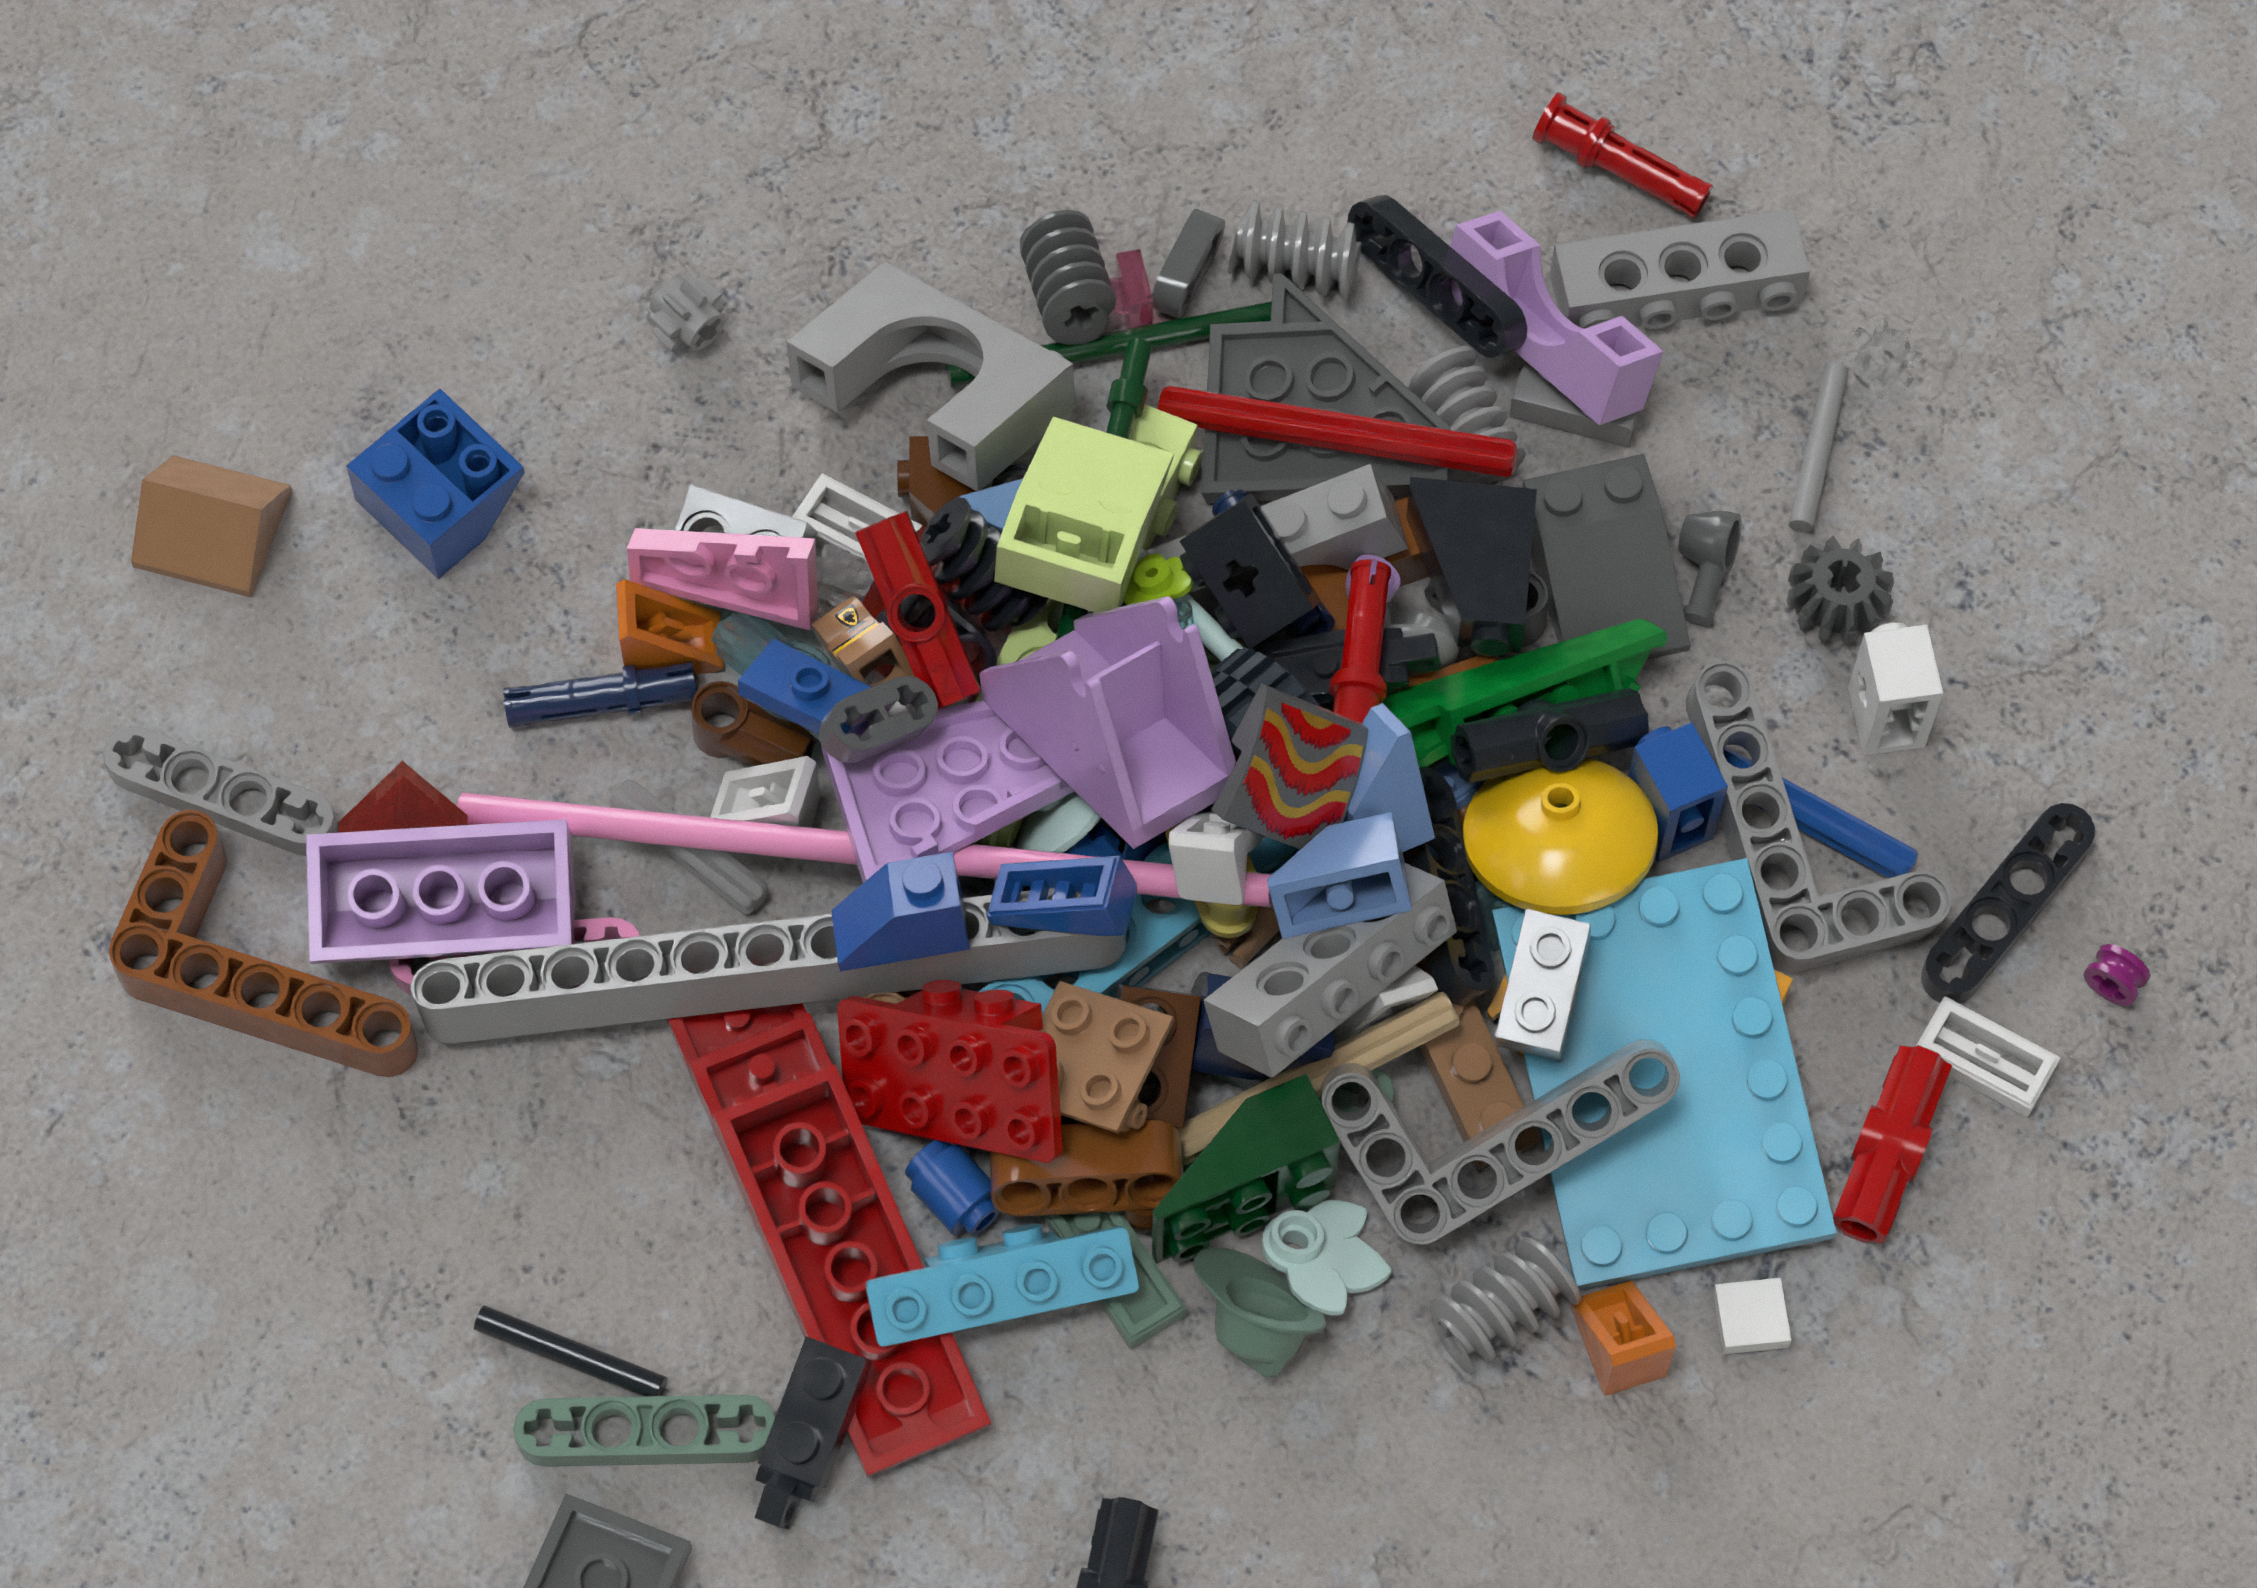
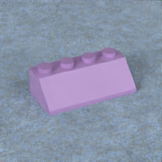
(440, 891)

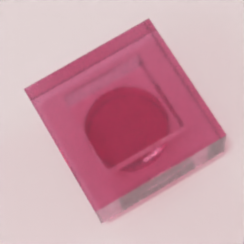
(1132, 289)

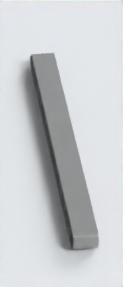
(735, 982)

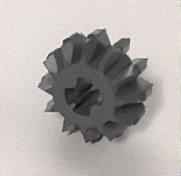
(1845, 570)

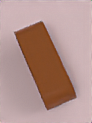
(1092, 1174)

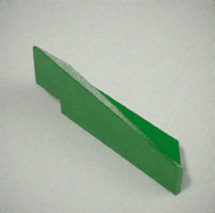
(1557, 673)

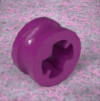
(2117, 975)

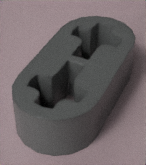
(1187, 263)
(884, 731)

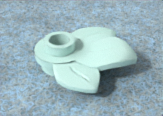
(1331, 1255)

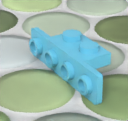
(1000, 1281)

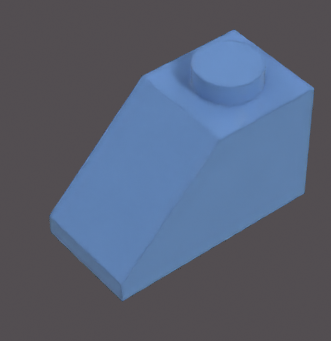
(1391, 780)
(1342, 878)

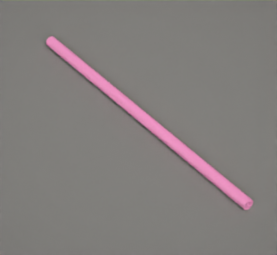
(785, 840)

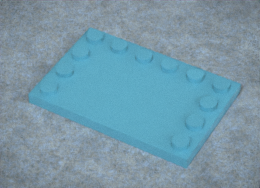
(1733, 1152)

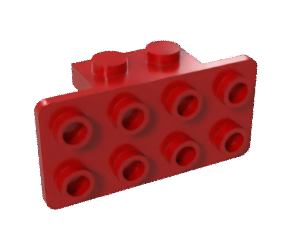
(954, 1069)

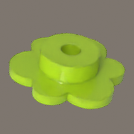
(1157, 579)

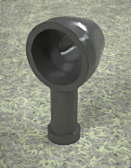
(1711, 542)

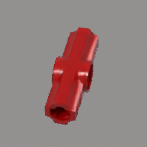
(904, 570)
(1891, 1144)

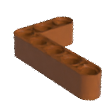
(240, 975)

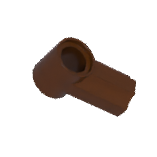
(754, 734)

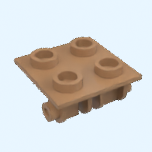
(1103, 1055)

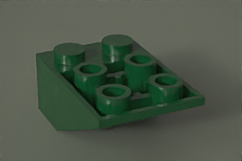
(1262, 1161)

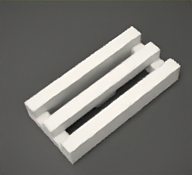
(848, 498)
(2000, 1037)

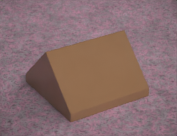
(207, 524)

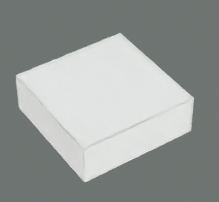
(1752, 1316)

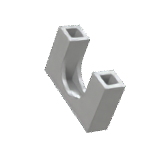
(903, 321)

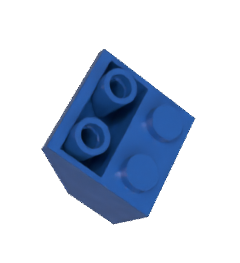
(435, 482)

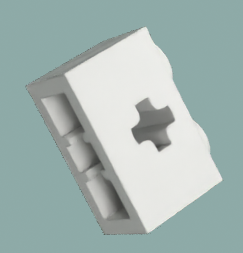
(1895, 688)

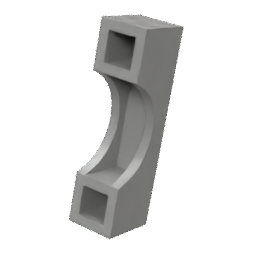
(1322, 527)

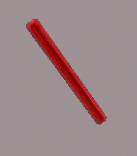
(1341, 431)

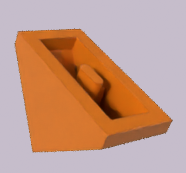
(665, 630)
(1623, 1337)

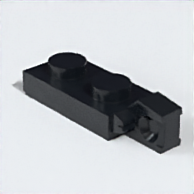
(1319, 656)
(809, 1429)

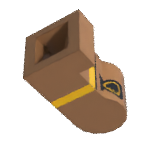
(860, 642)

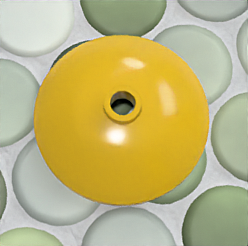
(1561, 856)

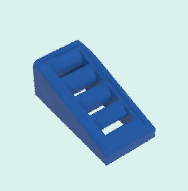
(1101, 910)

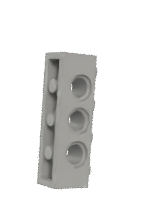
(1702, 251)
(1322, 978)

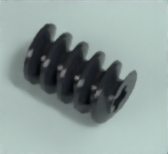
(964, 554)

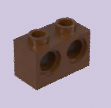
(1175, 1057)

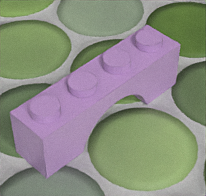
(1598, 367)

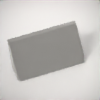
(1544, 404)

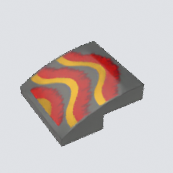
(1292, 769)

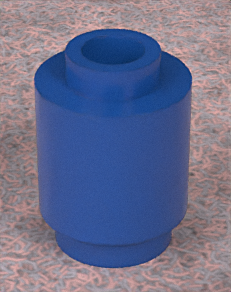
(952, 1188)

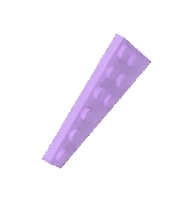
(941, 788)

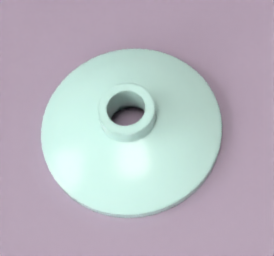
(1057, 825)

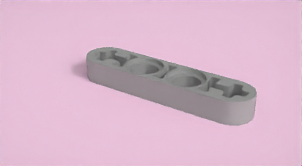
(224, 783)

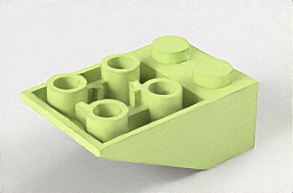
(1081, 516)

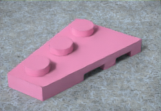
(730, 571)

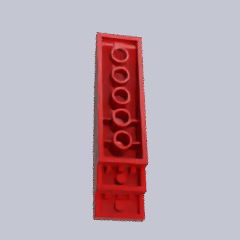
(825, 1218)

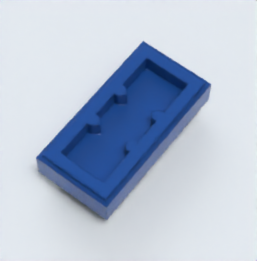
(797, 686)

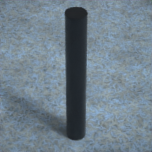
(569, 1353)

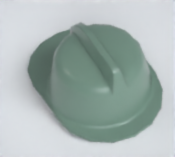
(1255, 1309)

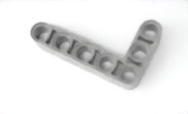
(1782, 845)
(1493, 1145)

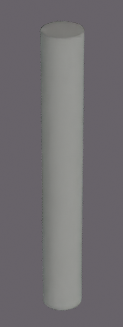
(1818, 447)

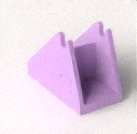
(1122, 716)

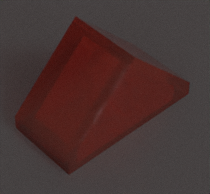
(402, 802)

